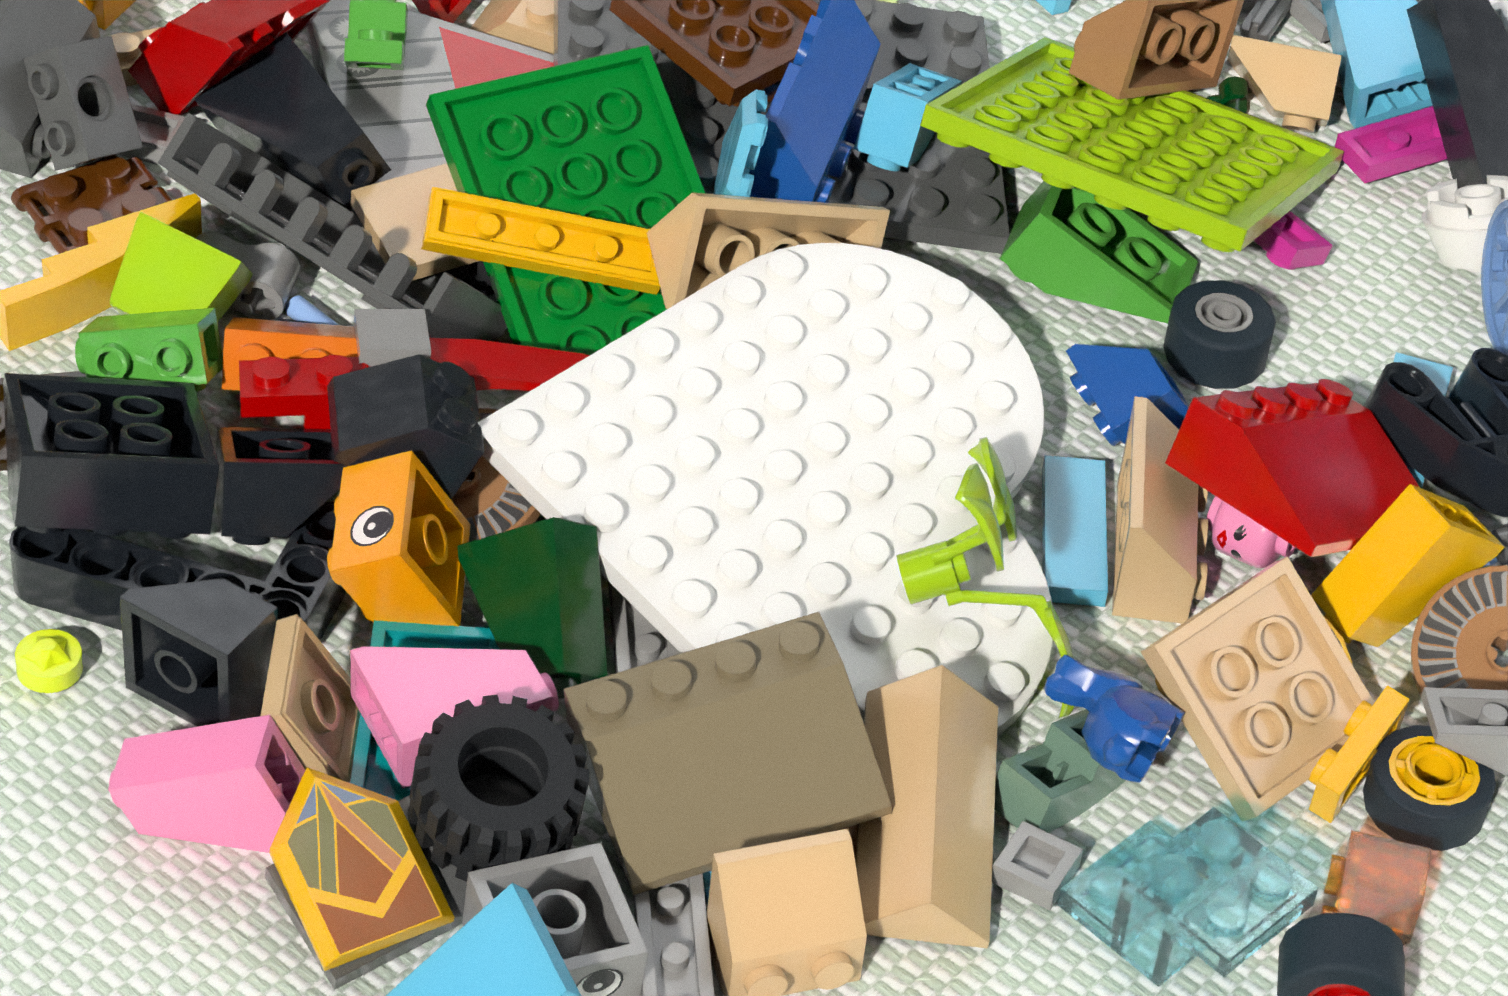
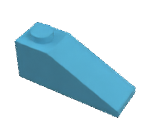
(894, 116)

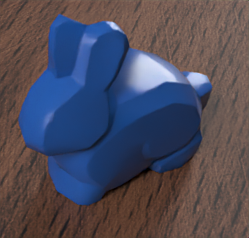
(1123, 720)

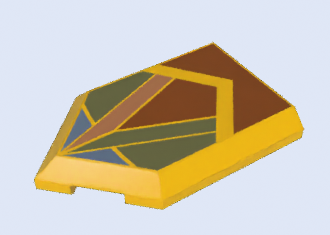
(354, 870)

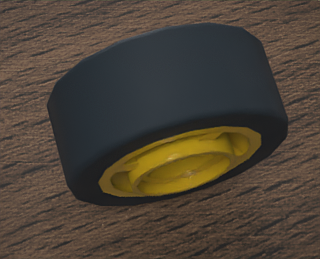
(1426, 791)

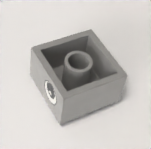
(581, 911)

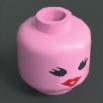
(1243, 537)

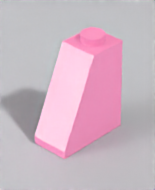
(410, 687)
(209, 783)

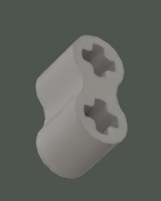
(273, 275)

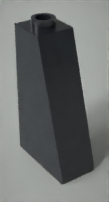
(1467, 80)
(294, 120)

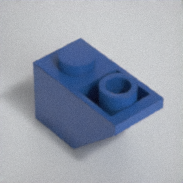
(1115, 377)

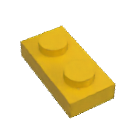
(1342, 771)

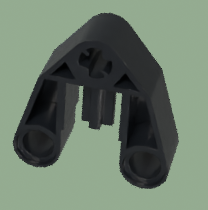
(1451, 439)

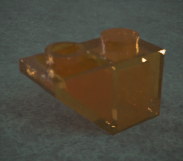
(1379, 881)

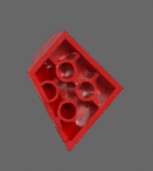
(210, 43)

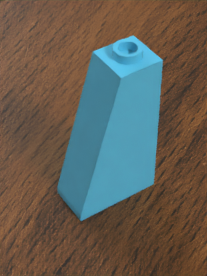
(1378, 59)

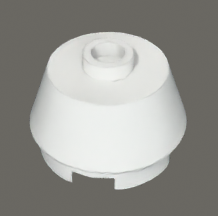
(1460, 219)

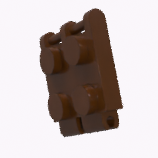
(87, 198)

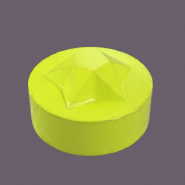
(48, 661)

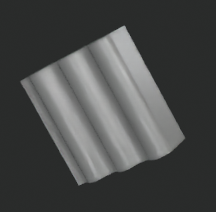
(390, 334)

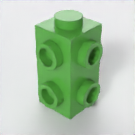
(152, 347)

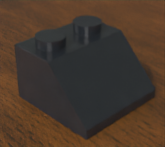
(408, 408)
(272, 480)
(198, 648)

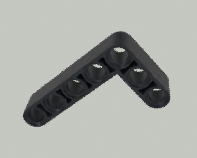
(88, 573)

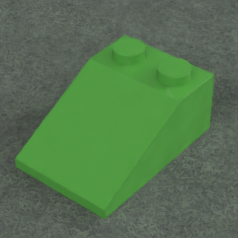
(1096, 254)

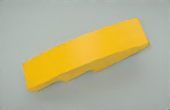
(82, 279)

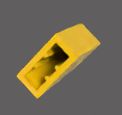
(1402, 564)

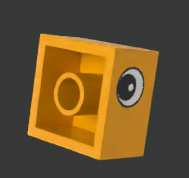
(398, 543)

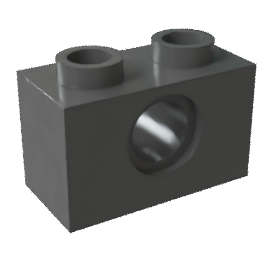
(82, 102)

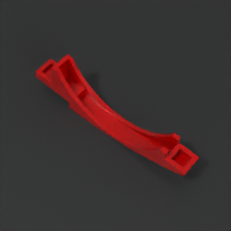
(300, 385)

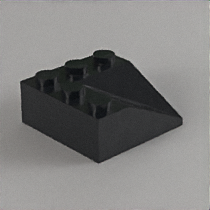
(108, 456)

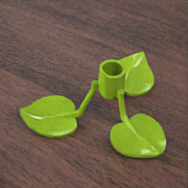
(943, 565)

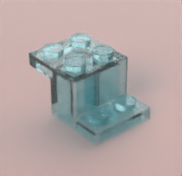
(1187, 897)

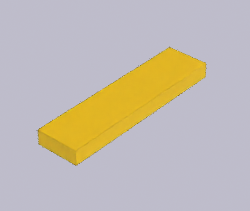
(539, 240)

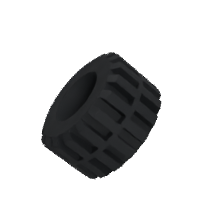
(506, 743)

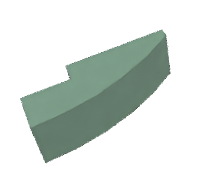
(1053, 779)

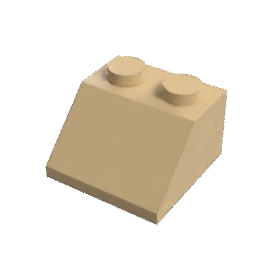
(786, 916)

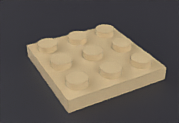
(1260, 686)

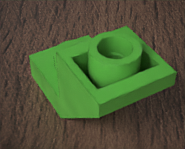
(376, 34)

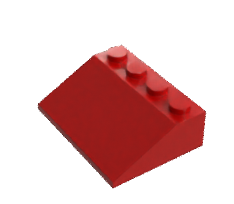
(1293, 461)

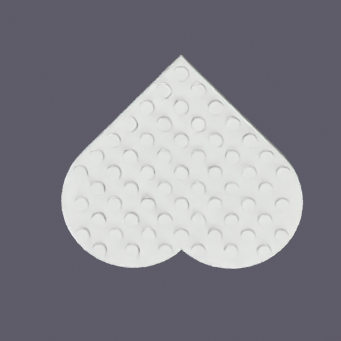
(785, 449)

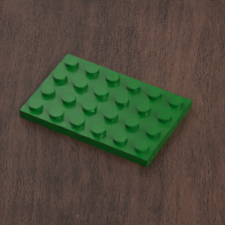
(577, 142)

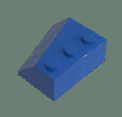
(817, 106)

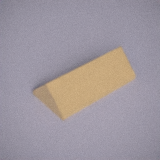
(721, 232)
(930, 860)

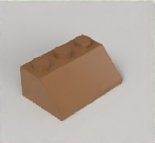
(1155, 46)

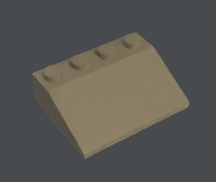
(726, 750)

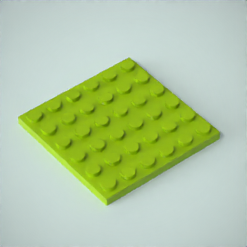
(1157, 154)

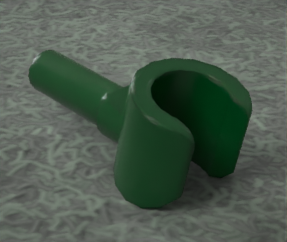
(1232, 93)

